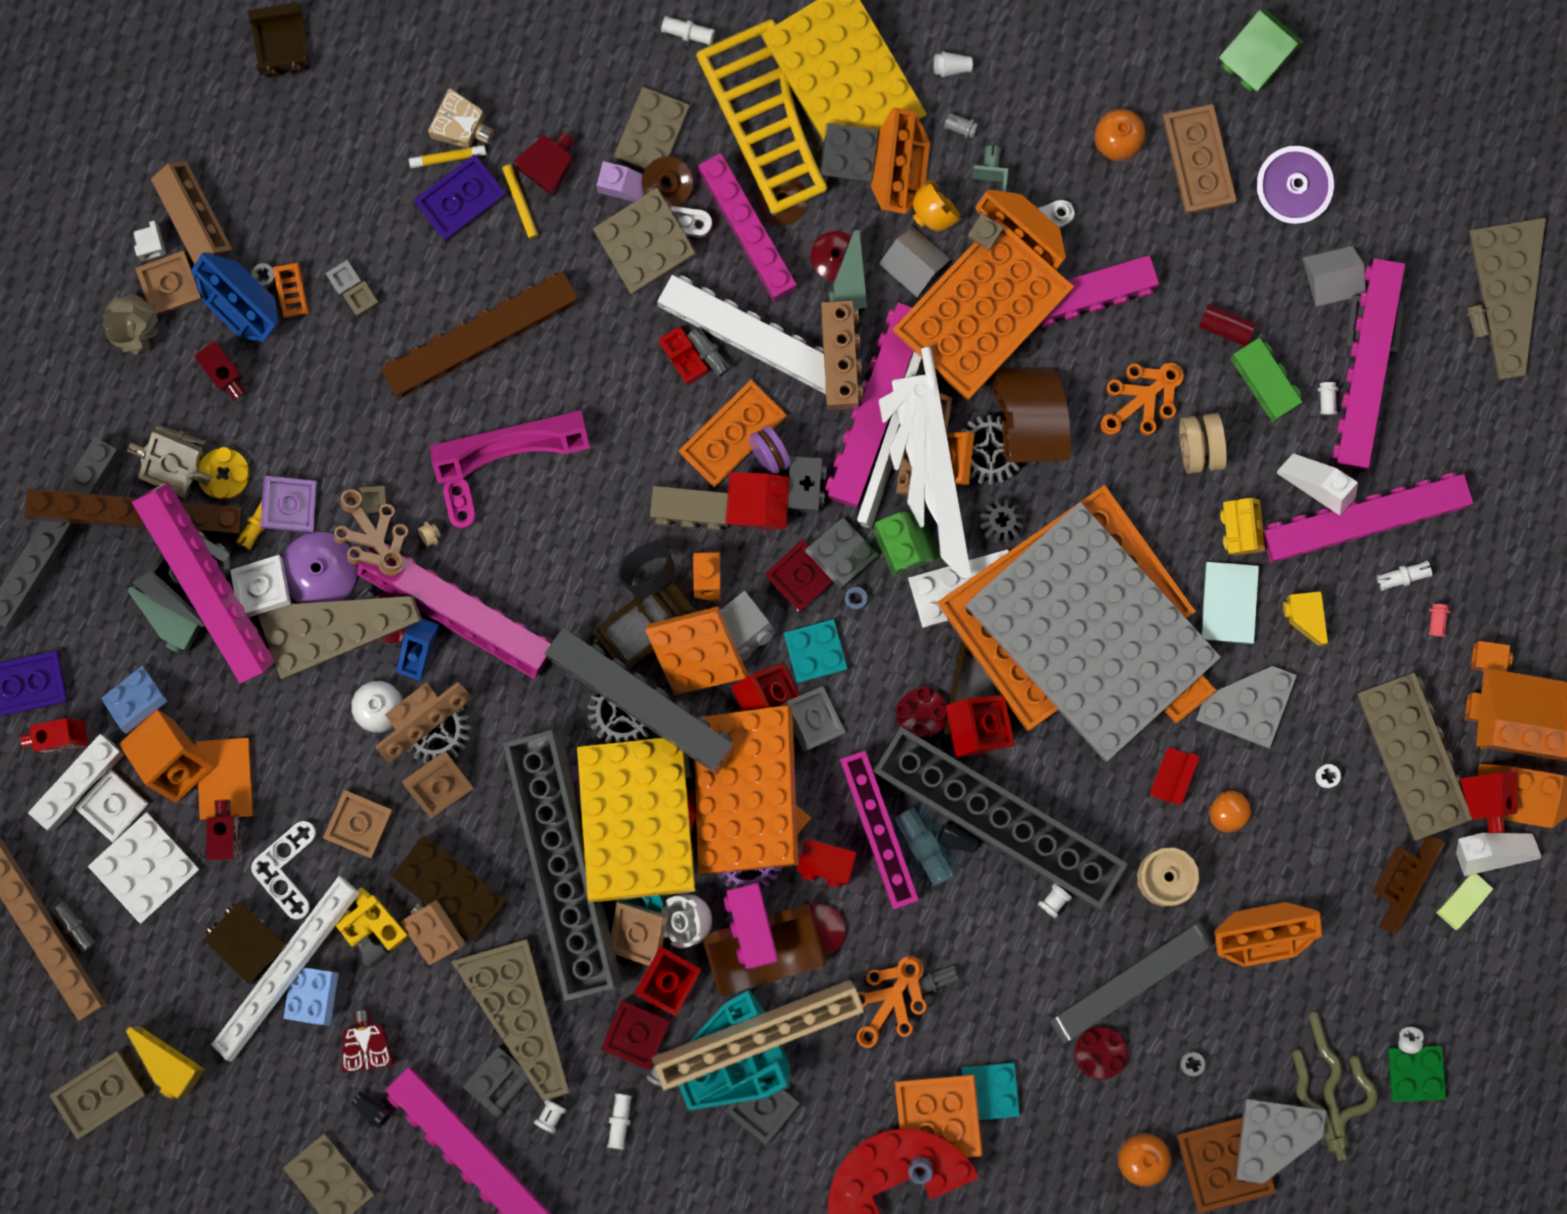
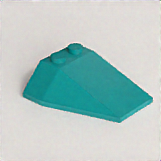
(744, 1080)

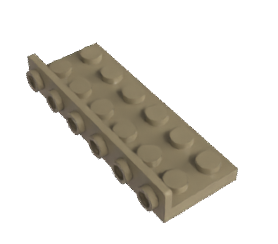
(1415, 756)

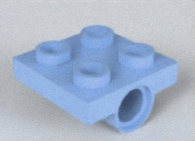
(311, 997)

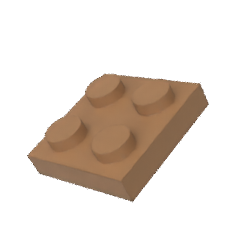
(169, 283)
(437, 784)
(358, 824)
(432, 932)
(637, 932)

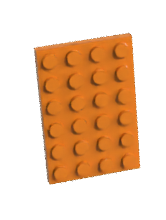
(983, 310)
(750, 806)

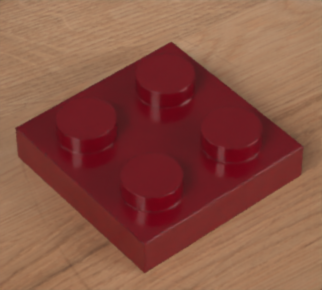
(798, 577)
(635, 1035)

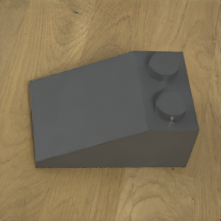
(164, 588)

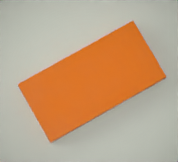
(724, 438)

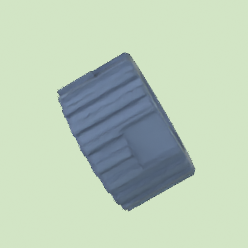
(856, 606)
(917, 1177)

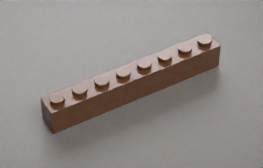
(480, 335)
(121, 512)

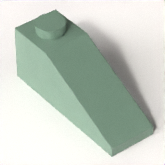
(850, 278)
(170, 626)

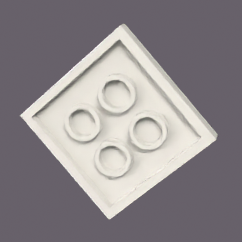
(144, 868)

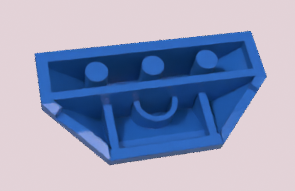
(235, 297)

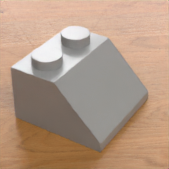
(746, 625)

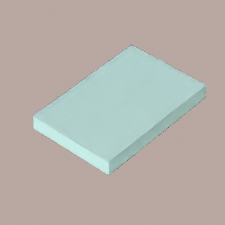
(1229, 602)

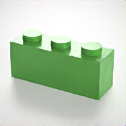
(1267, 379)

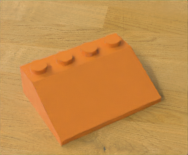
(1523, 714)

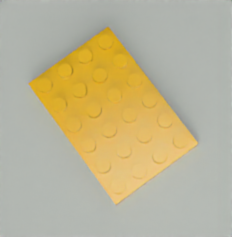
(840, 66)
(635, 820)

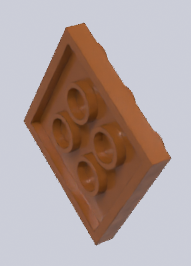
(1211, 1166)

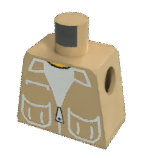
(459, 122)

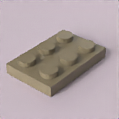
(651, 129)
(98, 1095)
(328, 1179)

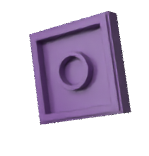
(288, 504)

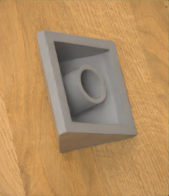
(914, 261)
(1335, 275)

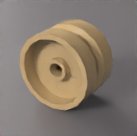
(1202, 443)
(1152, 882)

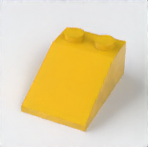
(166, 1065)

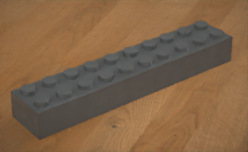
(1000, 818)
(557, 855)

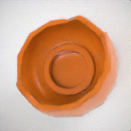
(1230, 811)

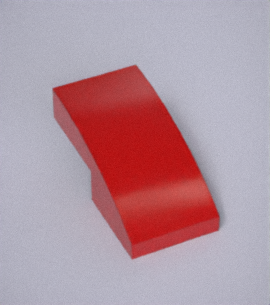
(683, 356)

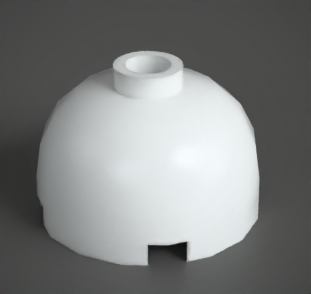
(372, 703)
(687, 920)

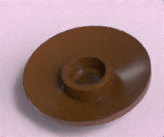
(678, 173)
(788, 215)

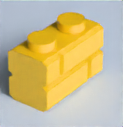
(1243, 526)

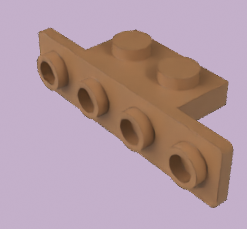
(418, 716)

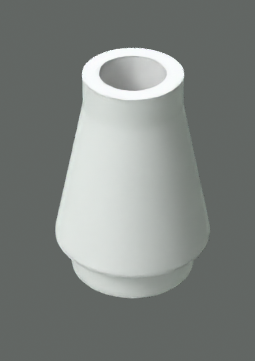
(951, 64)

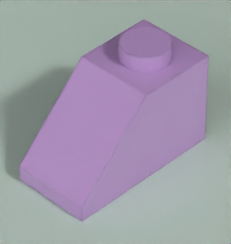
(620, 182)

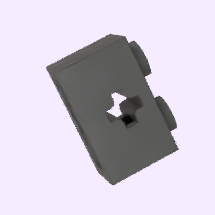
(802, 469)

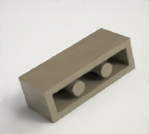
(688, 508)

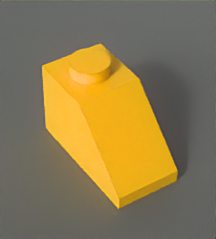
(1307, 615)

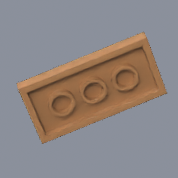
(1199, 159)

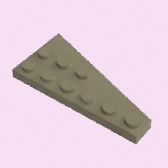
(1508, 277)
(320, 631)
(513, 1000)

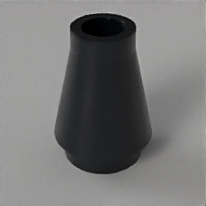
(956, 838)
(372, 1111)

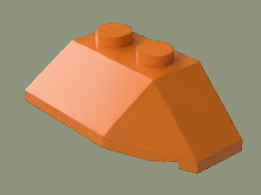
(900, 161)
(1026, 223)
(1540, 795)
(1267, 933)

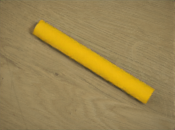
(520, 201)

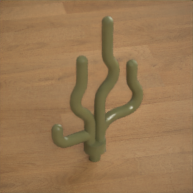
(1334, 1124)

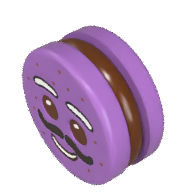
(769, 450)

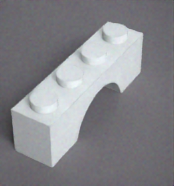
(85, 771)

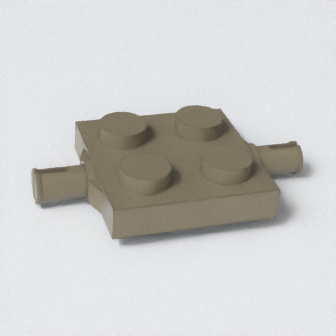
(170, 461)

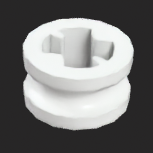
(1332, 769)
(1410, 1046)

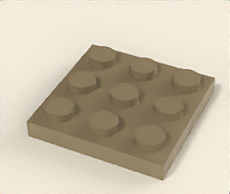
(645, 241)

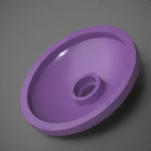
(1281, 194)
(336, 574)

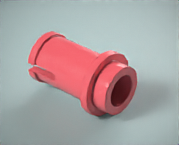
(1438, 620)

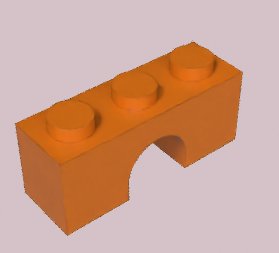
(1486, 656)

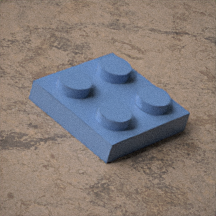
(134, 699)

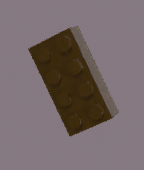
(464, 897)

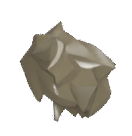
(130, 323)

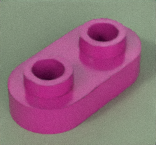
(459, 503)

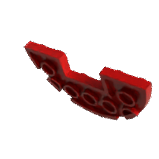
(885, 1162)

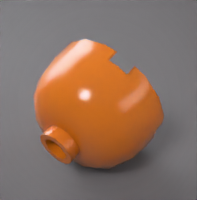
(1120, 134)
(1144, 1160)

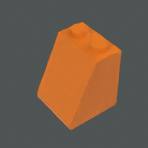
(165, 756)

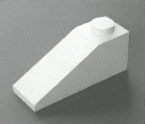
(1320, 481)
(1495, 851)

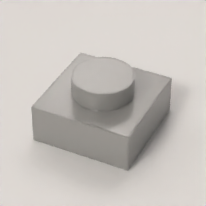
(343, 277)

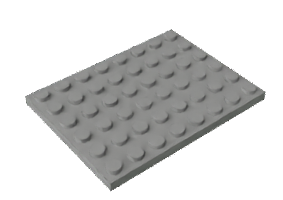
(1092, 631)

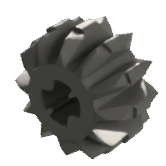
(993, 516)

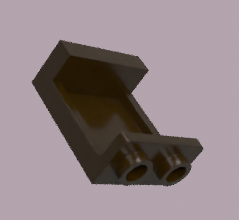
(279, 39)
(244, 942)

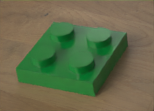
(1416, 1075)

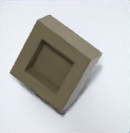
(985, 232)
(360, 299)
(372, 498)

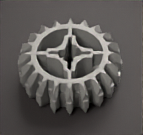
(978, 450)
(606, 728)
(454, 741)

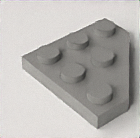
(1250, 706)
(1275, 1137)

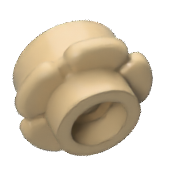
(429, 534)

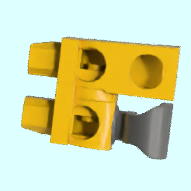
(369, 918)

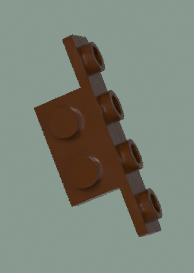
(1404, 879)

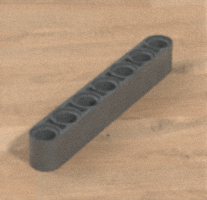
(1131, 982)

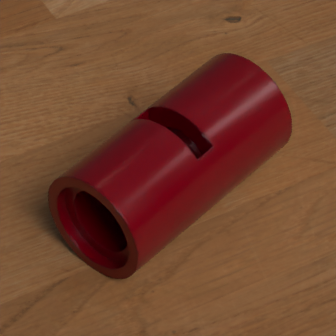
(1227, 325)

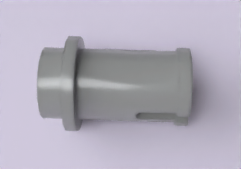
(961, 125)

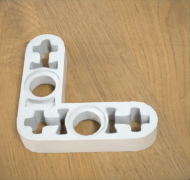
(277, 863)

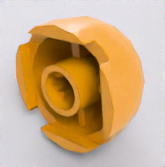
(934, 208)

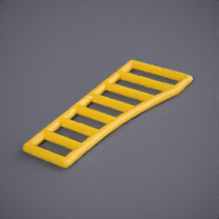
(746, 140)

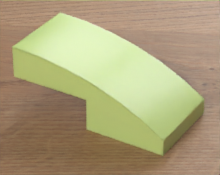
(1464, 901)

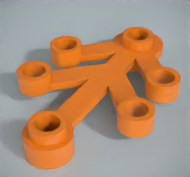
(1145, 396)
(893, 998)

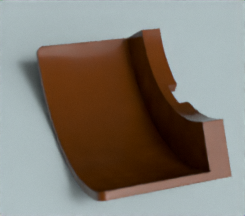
(1034, 412)
(795, 944)

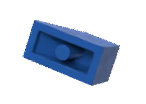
(417, 648)

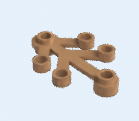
(372, 536)

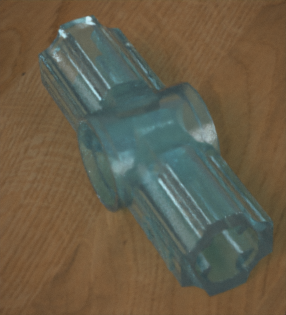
(924, 846)

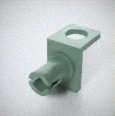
(991, 169)

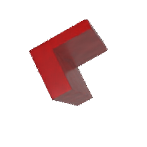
(1174, 776)

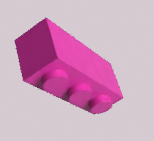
(751, 926)

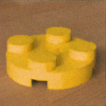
(238, 473)

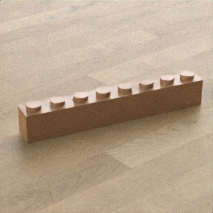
(47, 939)

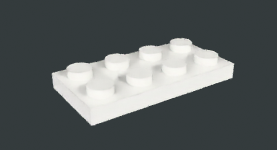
(936, 584)

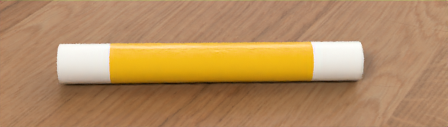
(447, 156)

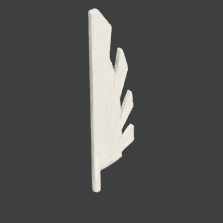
(927, 448)

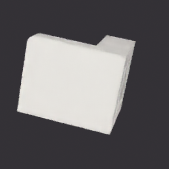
(149, 242)

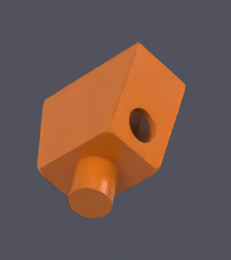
(707, 576)

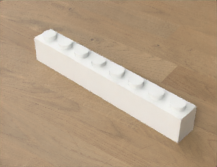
(744, 331)

